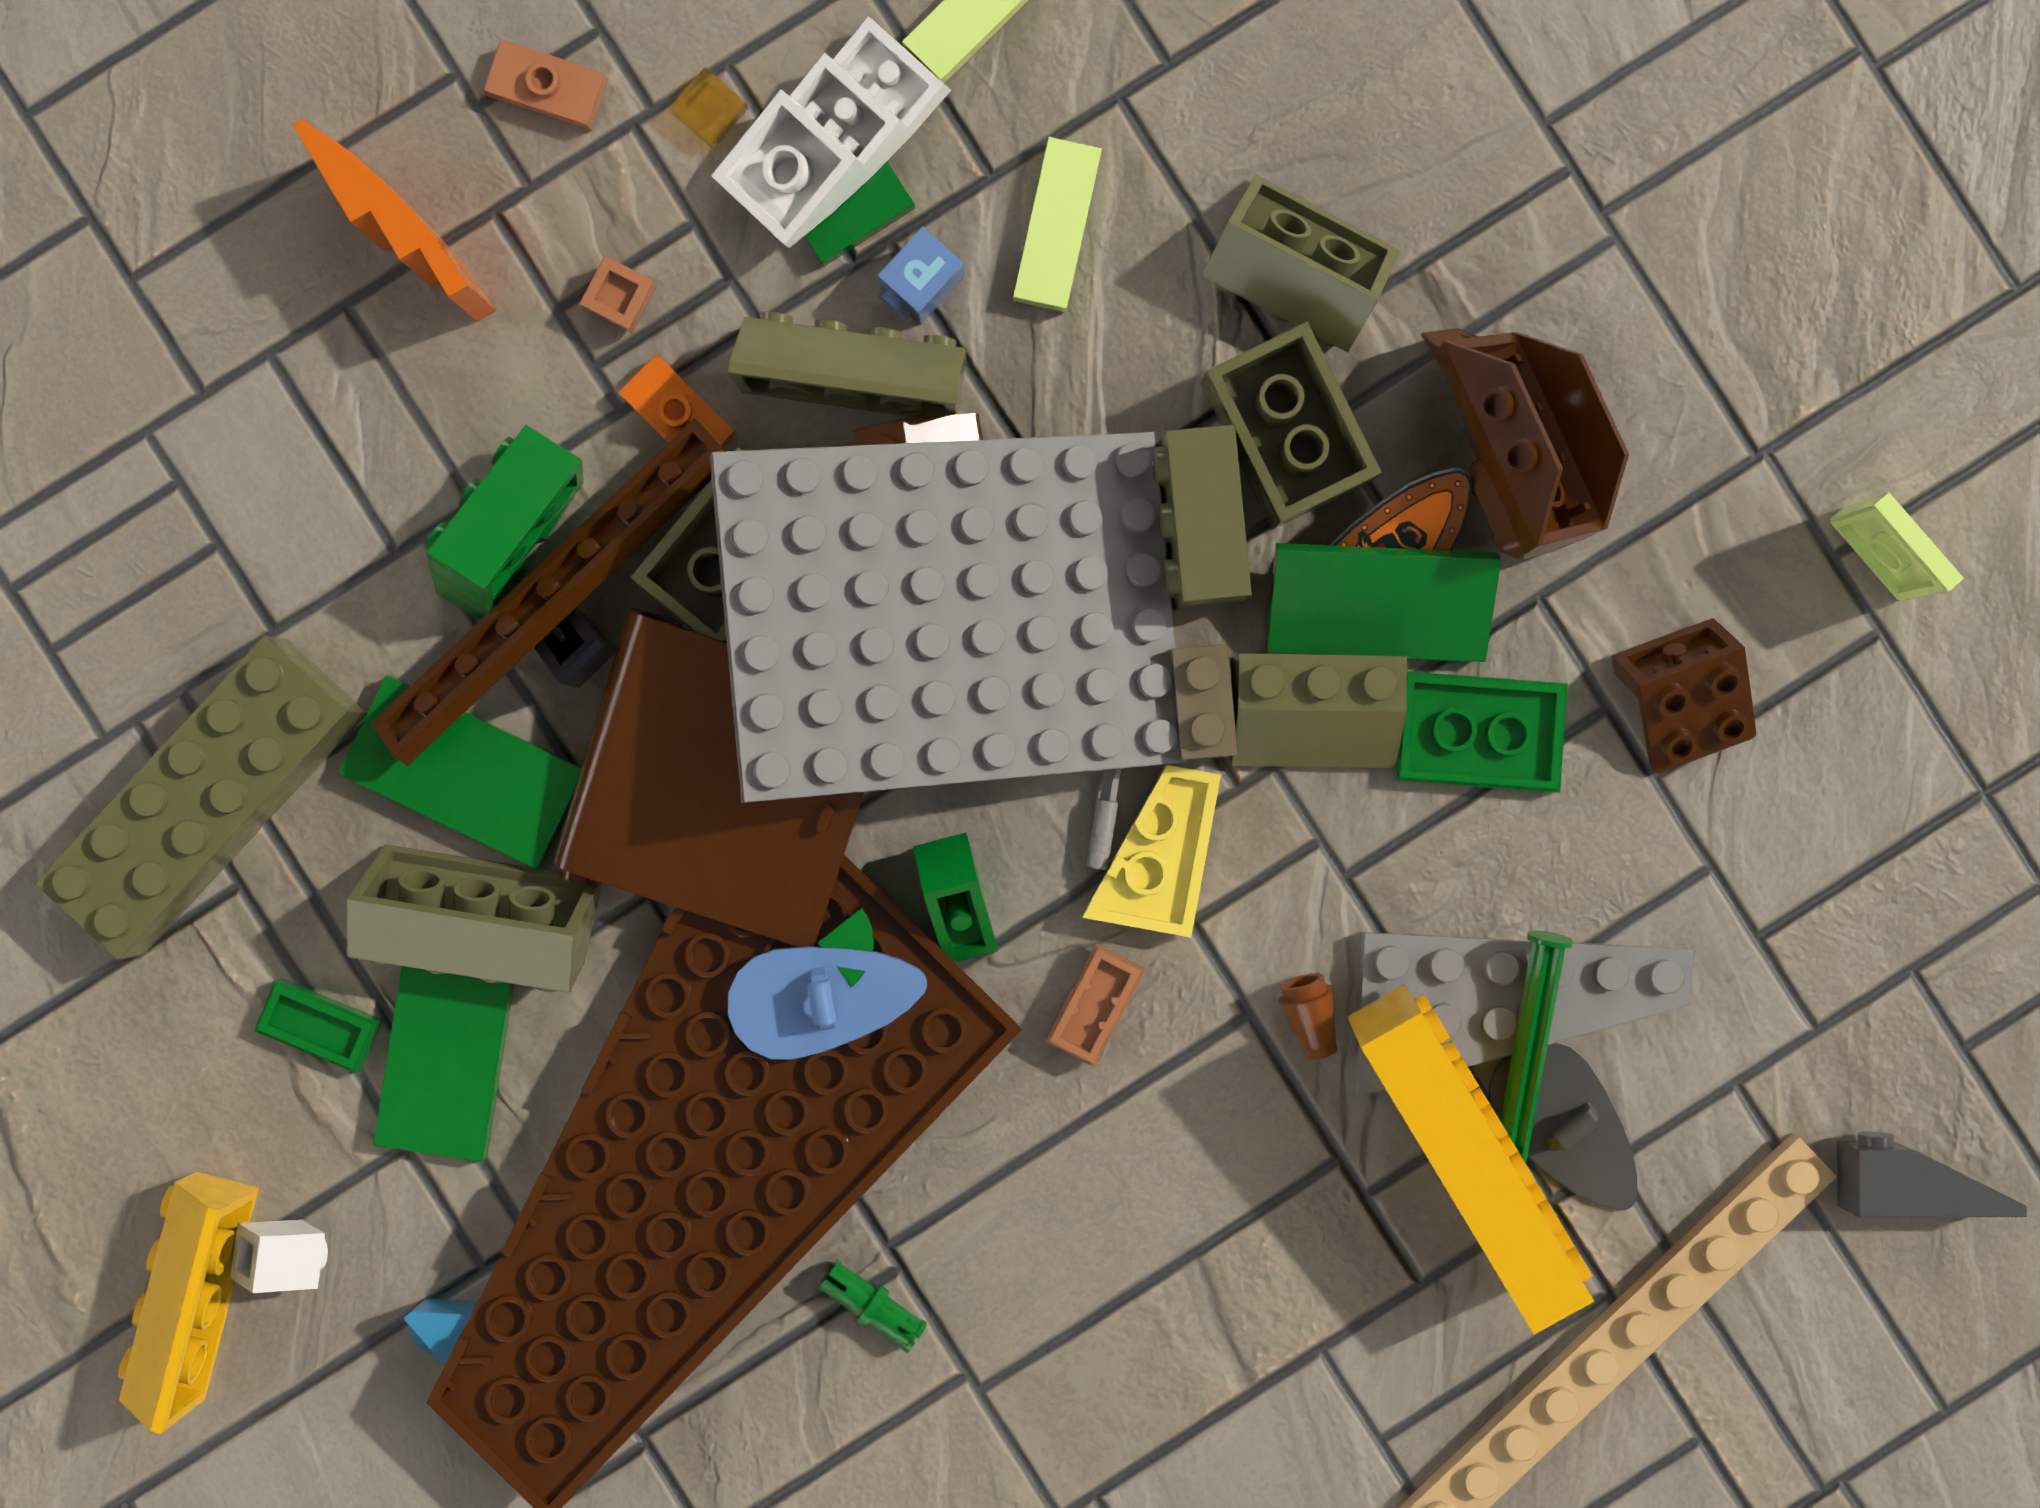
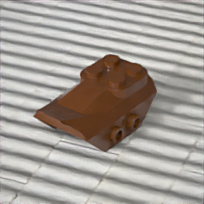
(1539, 438)

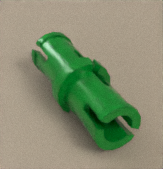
(872, 1306)

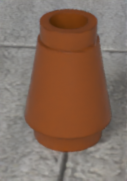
(1310, 1012)

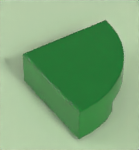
(852, 934)

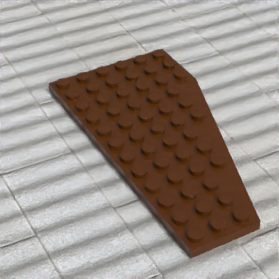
(692, 1191)

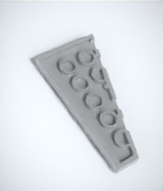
(1481, 983)

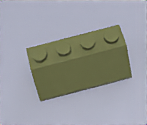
(847, 367)
(471, 918)

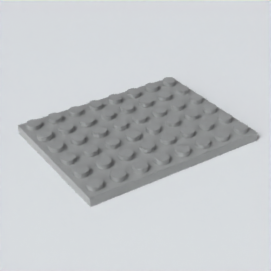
(944, 612)

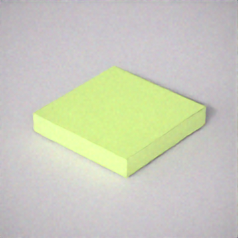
(1895, 548)

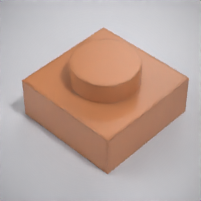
(618, 294)

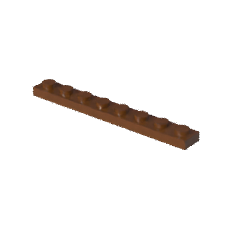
(548, 594)

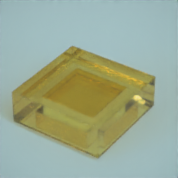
(708, 108)

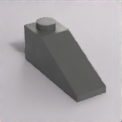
(1896, 1181)

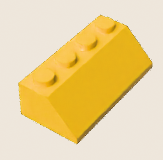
(185, 1299)

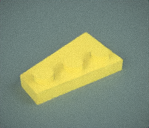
(1162, 858)

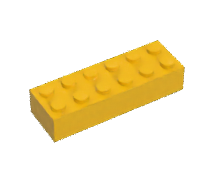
(1473, 1156)

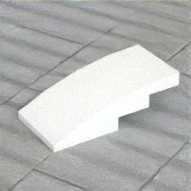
(830, 133)

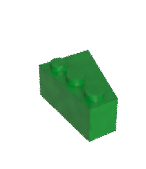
(502, 520)

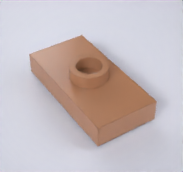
(546, 84)
(1095, 1004)

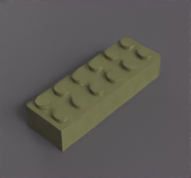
(201, 798)

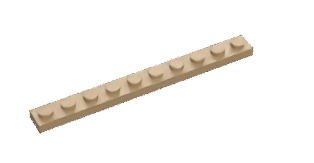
(1628, 1330)

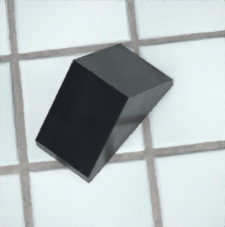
(575, 649)

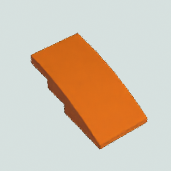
(392, 221)

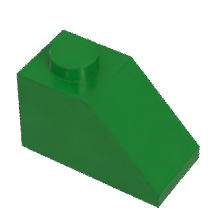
(955, 897)

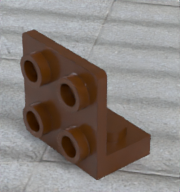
(1689, 693)

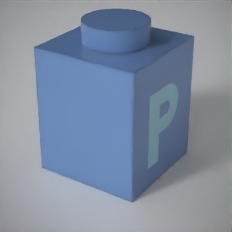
(920, 277)

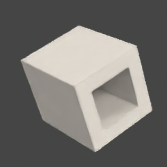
(278, 1256)

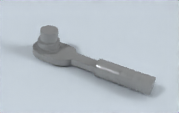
(1104, 821)

